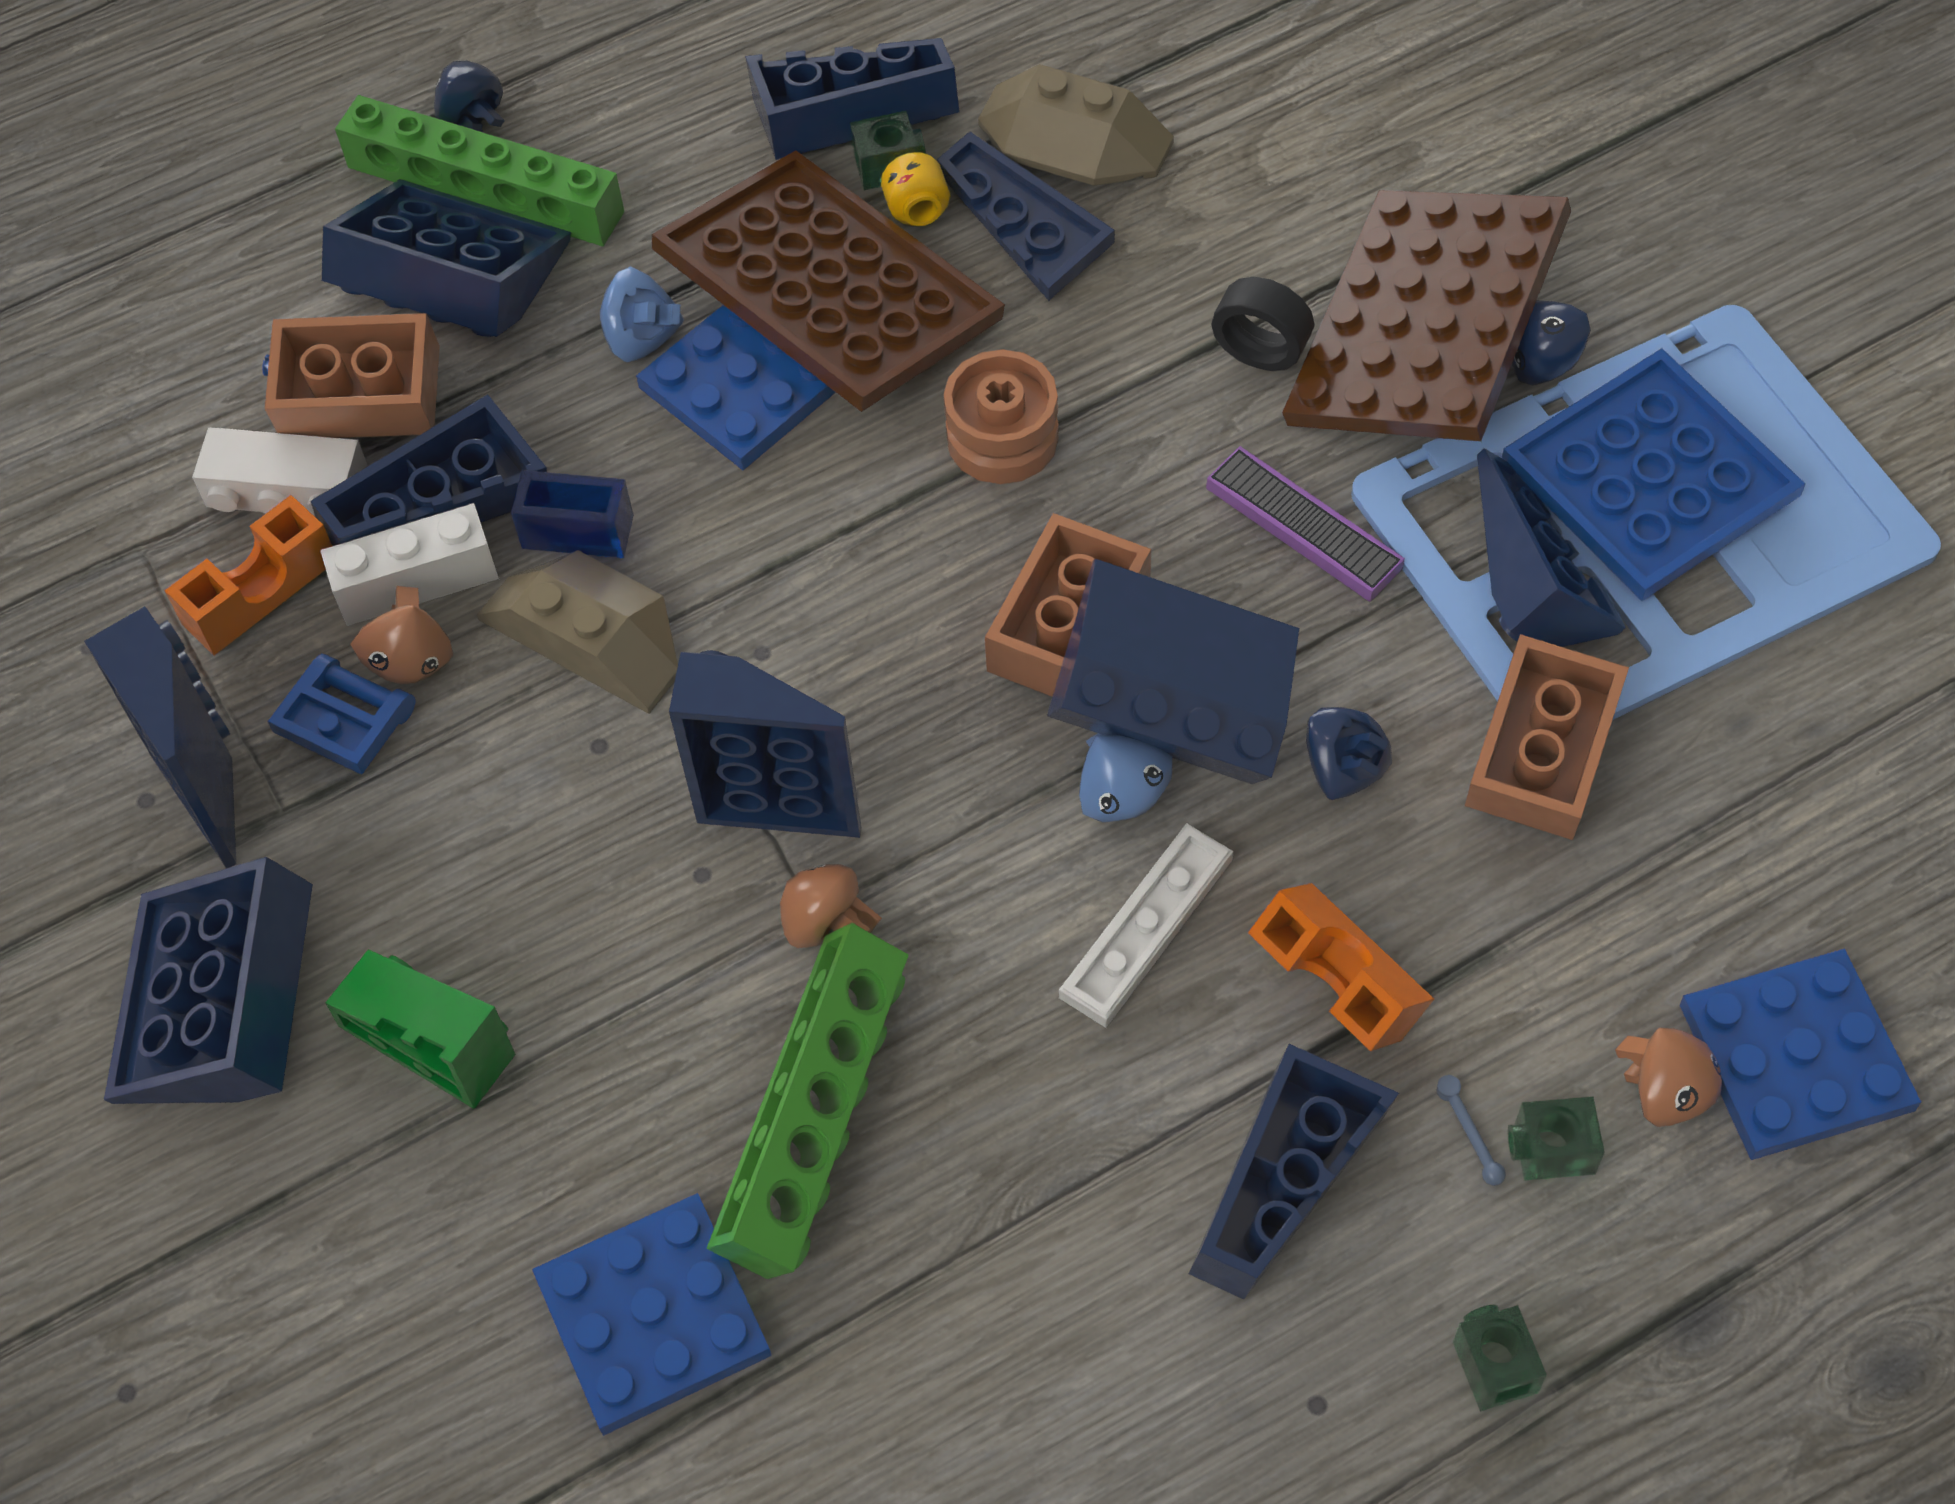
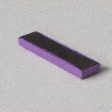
(1305, 523)

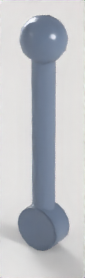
(1449, 1090)

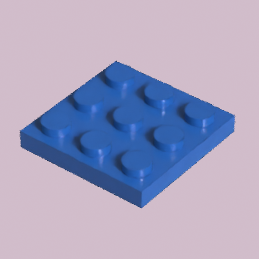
(733, 387)
(1800, 1054)
(650, 1314)

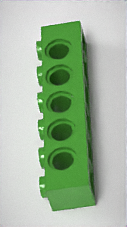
(481, 168)
(746, 1226)

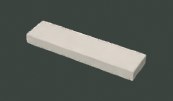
(1145, 925)

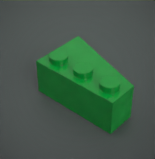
(423, 1025)

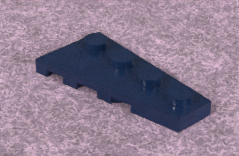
(1030, 219)

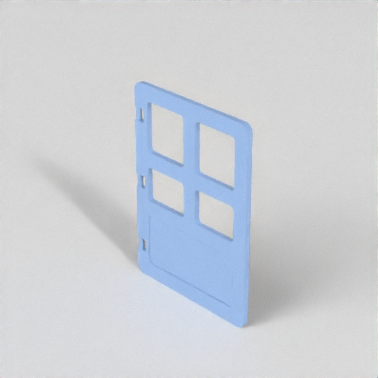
(1805, 561)

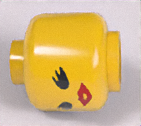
(915, 189)

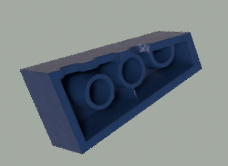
(814, 99)
(454, 464)
(1294, 1152)

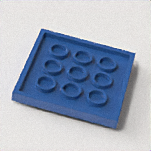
(1652, 473)

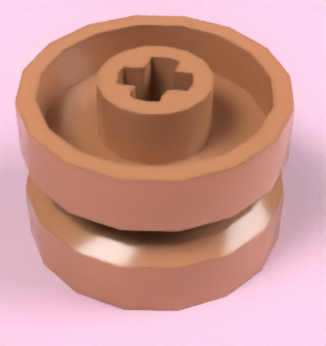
(1001, 416)

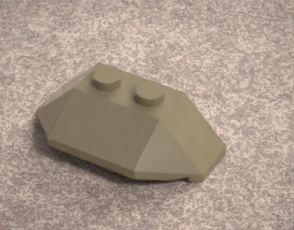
(1075, 127)
(591, 625)

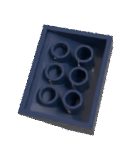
(441, 256)
(1178, 673)
(173, 719)
(760, 750)
(211, 988)

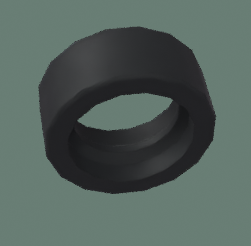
(1273, 304)

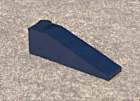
(1533, 566)

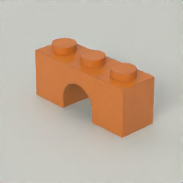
(283, 560)
(1312, 934)

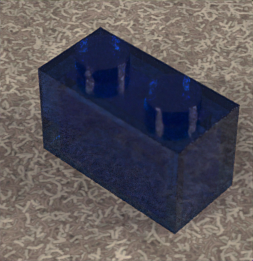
(572, 513)

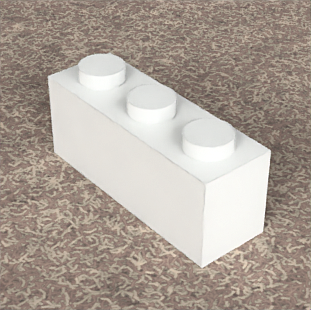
(264, 468)
(429, 554)

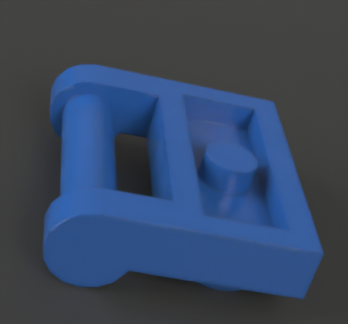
(334, 726)

